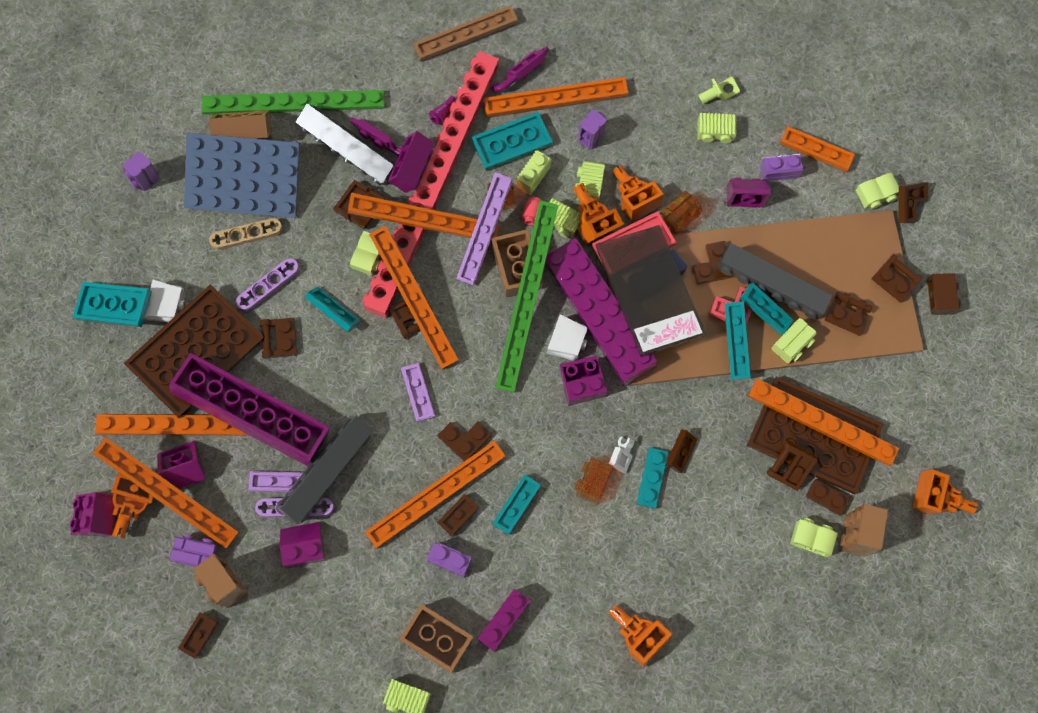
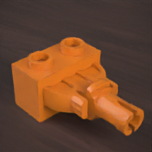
(637, 196)
(594, 216)
(938, 495)
(130, 500)
(644, 637)

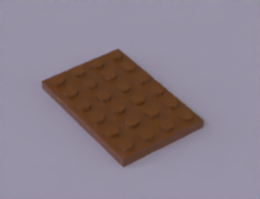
(204, 328)
(836, 461)

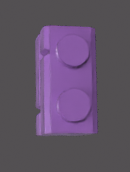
(592, 129)
(781, 167)
(140, 172)
(192, 552)
(449, 559)

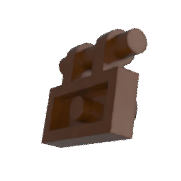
(845, 318)

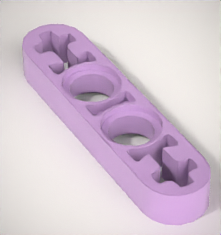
(265, 282)
(269, 512)

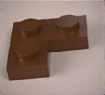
(908, 198)
(708, 271)
(464, 445)

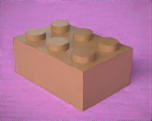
(242, 124)
(510, 256)
(864, 530)
(220, 581)
(436, 638)

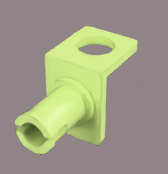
(717, 91)

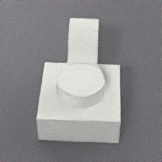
(621, 456)

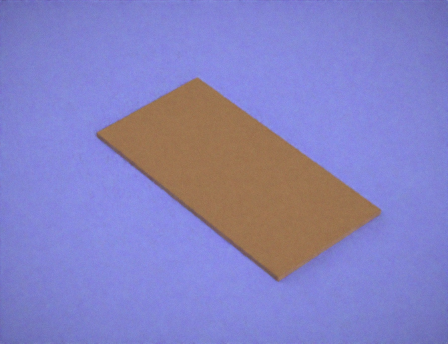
(826, 253)

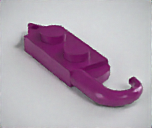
(522, 69)
(380, 139)

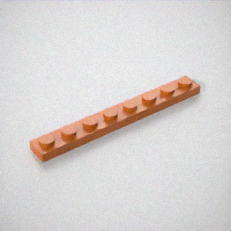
(555, 97)
(413, 215)
(413, 297)
(823, 422)
(163, 425)
(165, 492)
(435, 494)

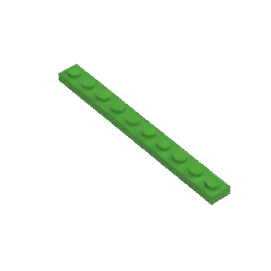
(293, 101)
(526, 296)

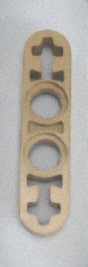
(245, 231)

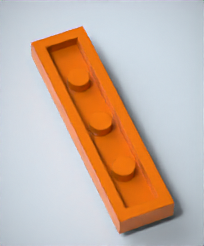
(817, 149)

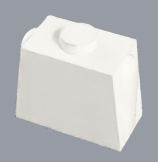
(165, 301)
(567, 339)

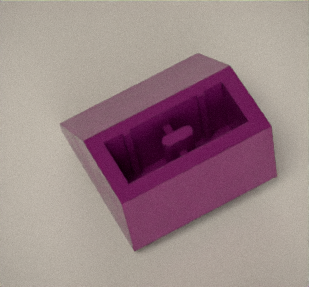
(583, 380)
(93, 515)

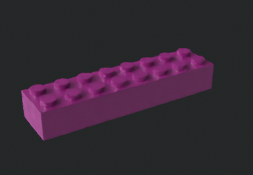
(598, 311)
(249, 409)

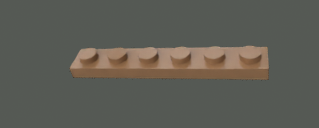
(465, 33)

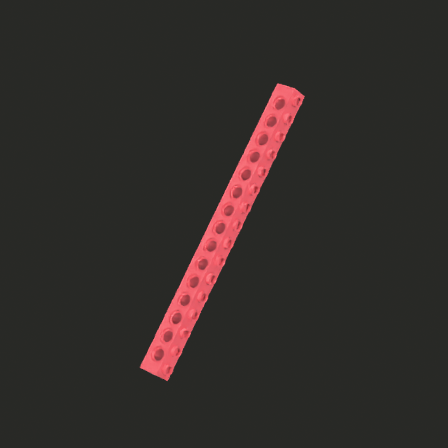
(482, 63)

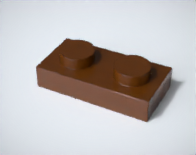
(681, 451)
(827, 497)
(458, 515)
(198, 635)

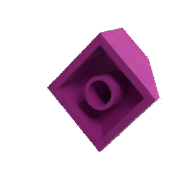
(747, 193)
(181, 465)
(302, 545)

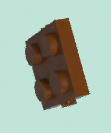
(343, 204)

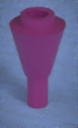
(439, 113)

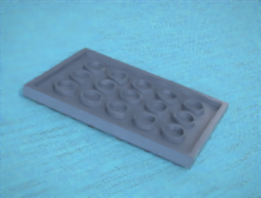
(241, 175)

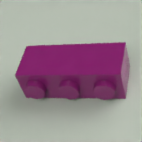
(411, 162)
(503, 620)

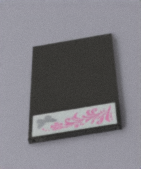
(650, 290)

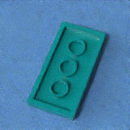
(512, 141)
(112, 304)

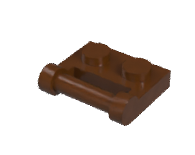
(894, 283)
(402, 315)
(285, 337)
(797, 469)

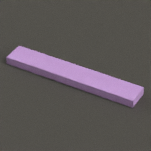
(484, 228)

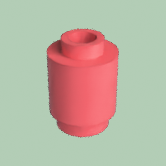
(530, 210)

